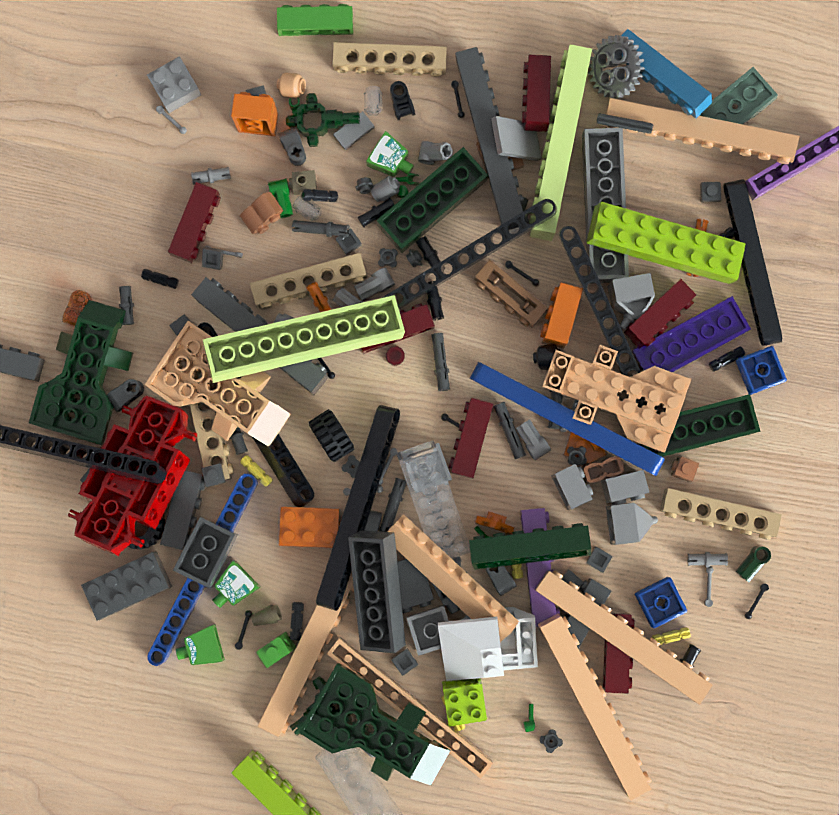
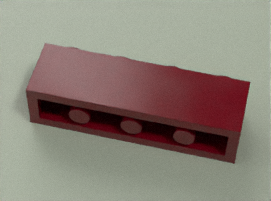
(537, 93)
(194, 223)
(660, 313)
(414, 322)
(471, 438)
(617, 664)

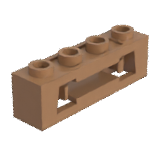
(510, 305)

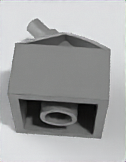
(631, 296)
(628, 523)

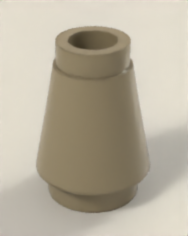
(267, 616)

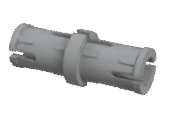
(210, 175)
(707, 559)

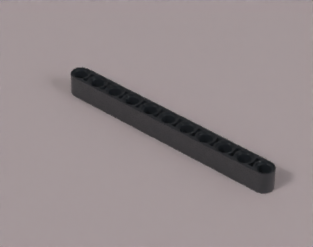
(470, 250)
(607, 312)
(76, 454)
(282, 454)
(358, 505)

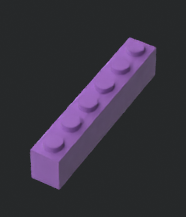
(804, 158)
(540, 606)

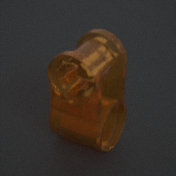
(75, 307)

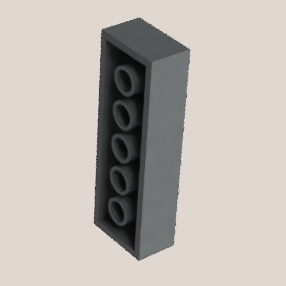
(377, 591)

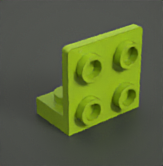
(464, 701)

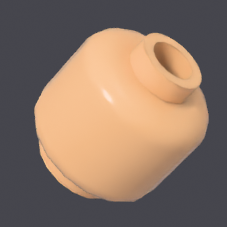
(291, 85)

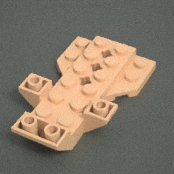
(598, 387)
(234, 400)

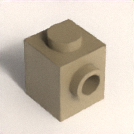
(302, 180)

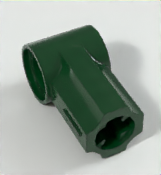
(751, 564)

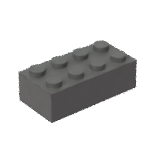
(126, 585)

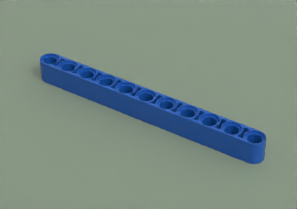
(563, 417)
(186, 592)

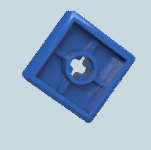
(764, 359)
(672, 607)

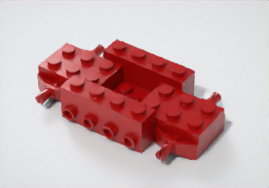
(122, 500)

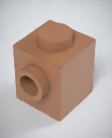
(684, 469)

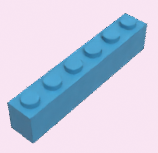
(670, 79)

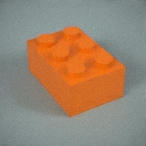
(255, 114)
(561, 315)
(308, 526)

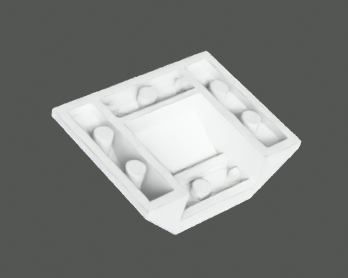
(520, 646)
(471, 648)

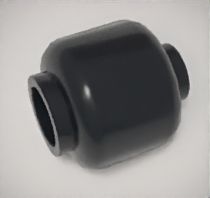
(544, 356)

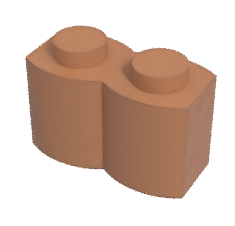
(261, 213)
(607, 468)

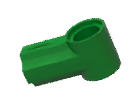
(281, 192)

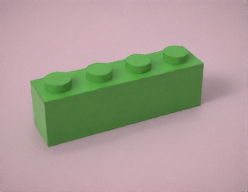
(315, 20)

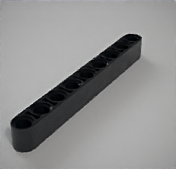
(753, 263)

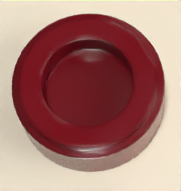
(395, 355)

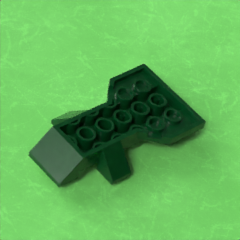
(88, 354)
(391, 742)

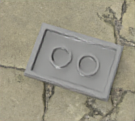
(513, 139)

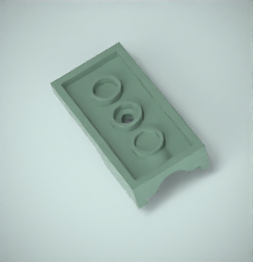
(749, 93)

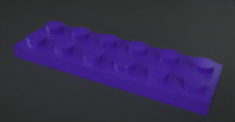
(694, 337)

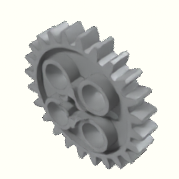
(612, 49)

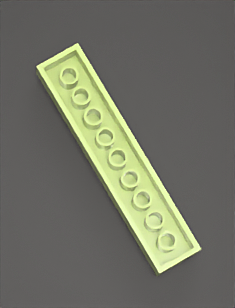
(560, 136)
(303, 338)

